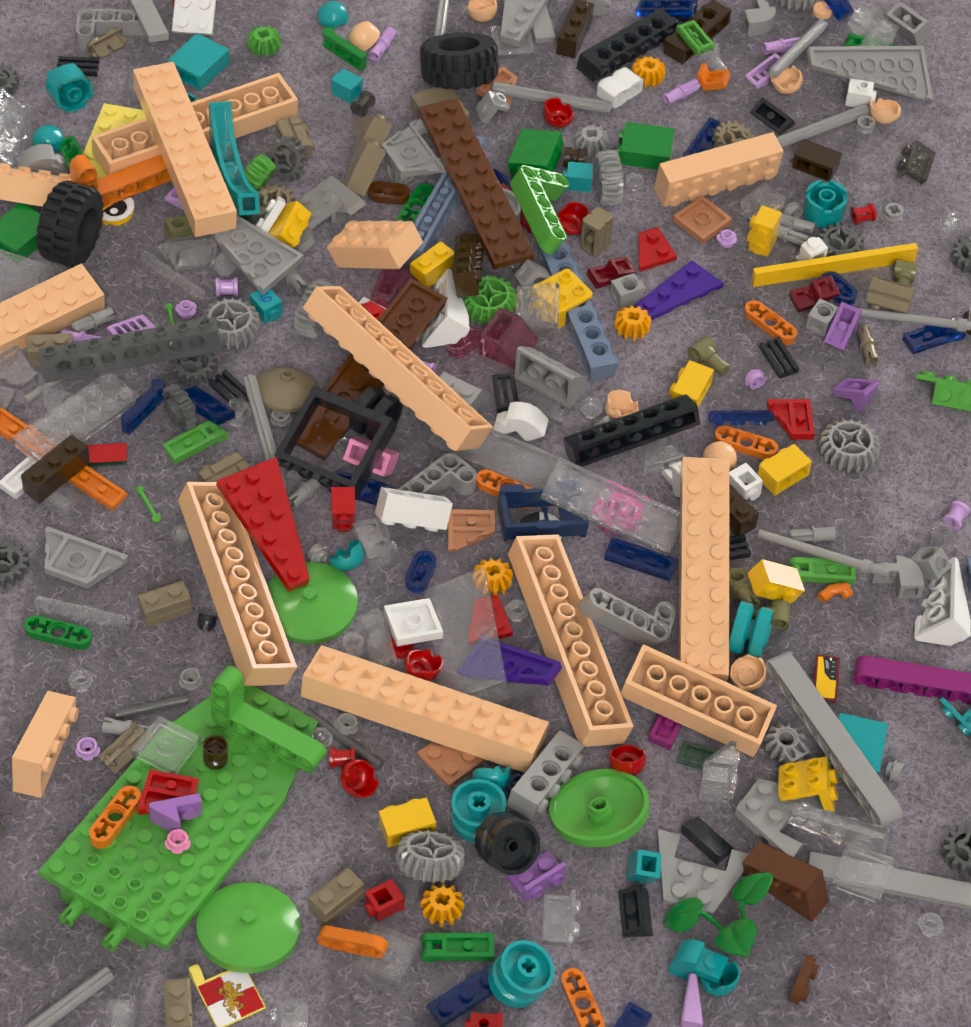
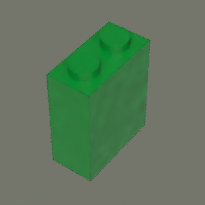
(645, 145)
(536, 149)
(19, 230)

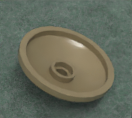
(285, 388)

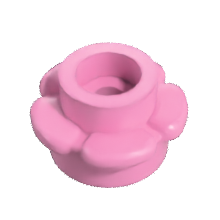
(177, 836)

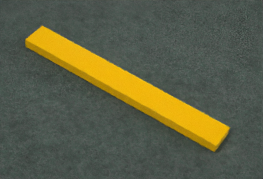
(838, 263)

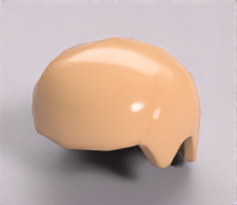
(482, 10)
(363, 35)
(788, 81)
(885, 111)
(619, 403)
(721, 450)
(748, 672)

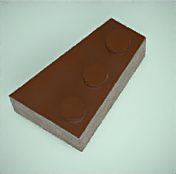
(793, 882)

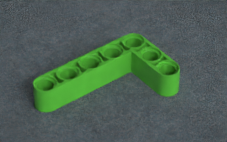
(533, 191)
(259, 728)

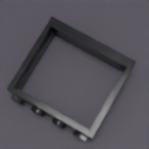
(384, 424)

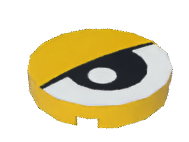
(118, 212)

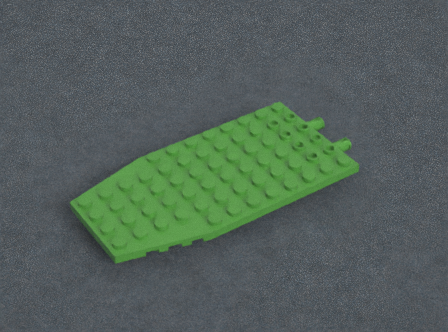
(142, 885)

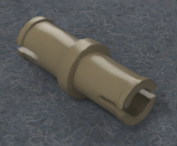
(868, 345)

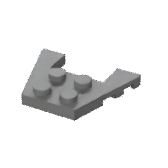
(411, 153)
(322, 203)
(768, 815)
(691, 880)

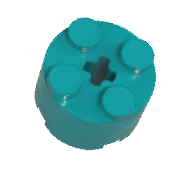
(69, 87)
(825, 203)

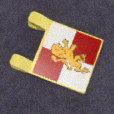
(227, 995)

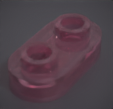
(466, 344)

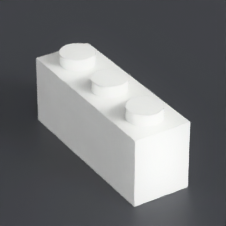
(413, 509)

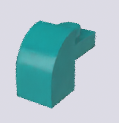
(696, 959)

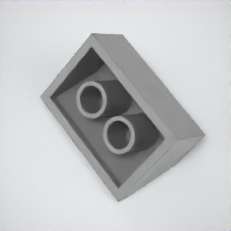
(548, 376)

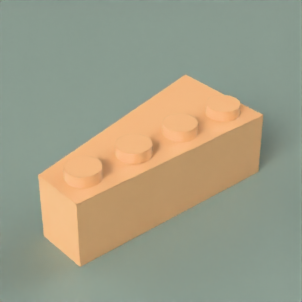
(42, 743)

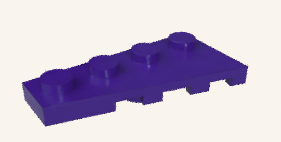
(679, 289)
(528, 667)

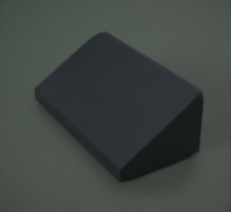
(772, 116)
(706, 840)
(635, 912)

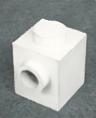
(860, 93)

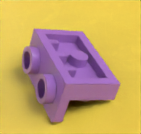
(541, 875)

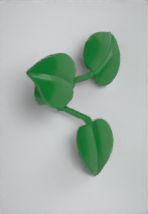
(739, 934)

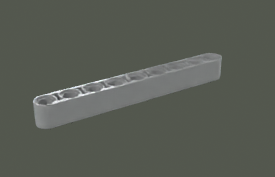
(834, 740)

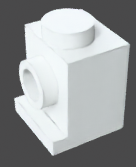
(811, 249)
(746, 481)

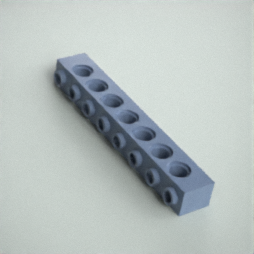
(437, 212)
(583, 321)

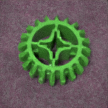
(499, 295)

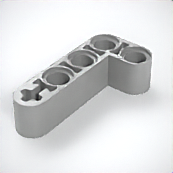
(99, 21)
(444, 472)
(627, 620)

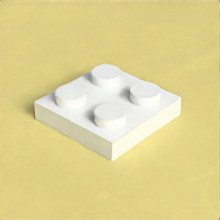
(194, 17)
(413, 622)

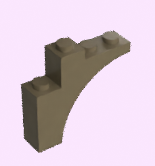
(367, 152)

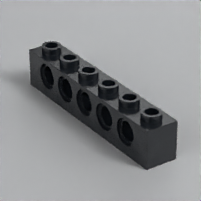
(626, 45)
(632, 431)

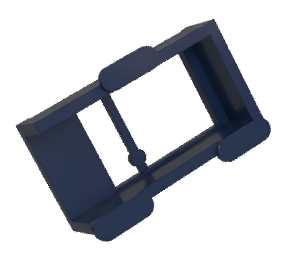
(518, 497)

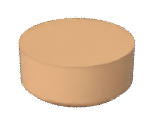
(821, 10)

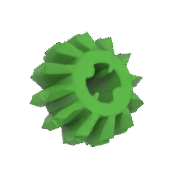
(264, 41)
(260, 171)

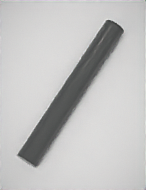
(151, 706)

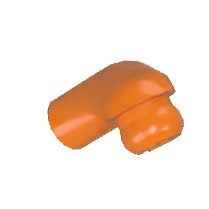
(834, 589)

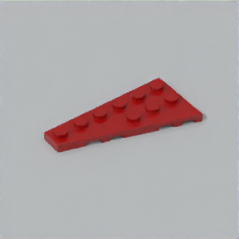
(264, 510)

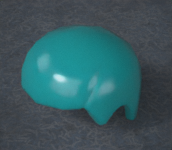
(332, 14)
(48, 135)
(348, 559)
(497, 775)
(726, 984)

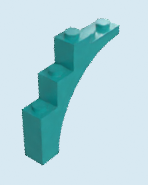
(227, 158)

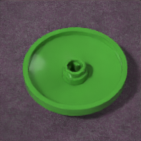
(317, 609)
(600, 808)
(248, 927)

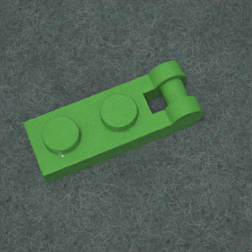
(194, 441)
(823, 570)

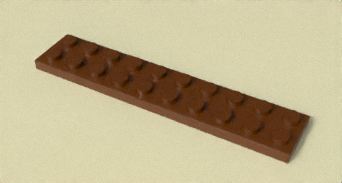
(476, 183)
(407, 320)

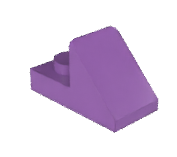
(843, 326)
(858, 390)
(170, 811)

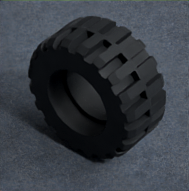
(459, 60)
(69, 224)

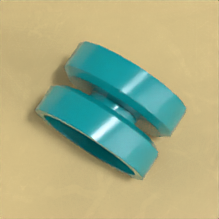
(751, 630)
(472, 804)
(521, 974)

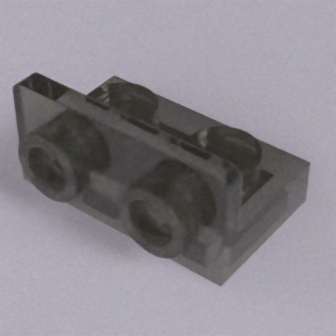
(915, 161)

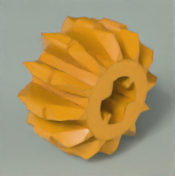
(650, 70)
(632, 322)
(498, 575)
(442, 905)

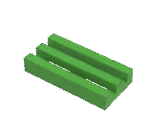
(692, 39)

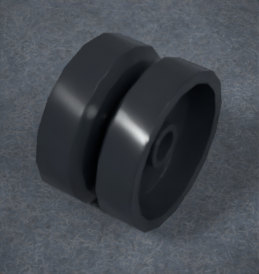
(376, 400)
(507, 843)

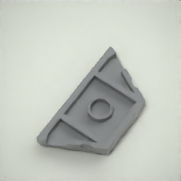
(79, 559)

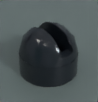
(204, 619)

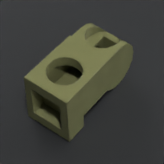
(177, 227)

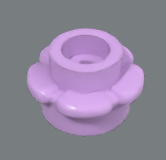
(726, 238)
(186, 309)
(754, 376)
(87, 743)

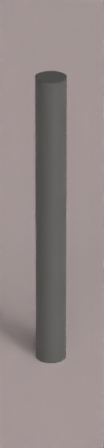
(346, 741)

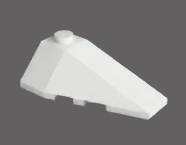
(453, 319)
(946, 611)

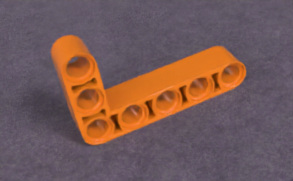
(121, 183)

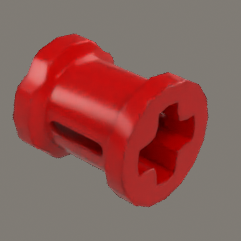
(870, 210)
(339, 758)

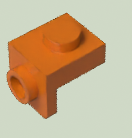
(712, 79)

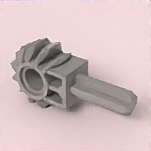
(791, 753)

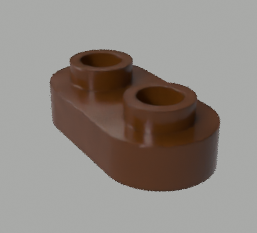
(388, 192)
(808, 971)

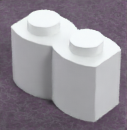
(619, 87)

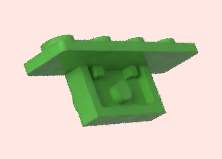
(948, 391)

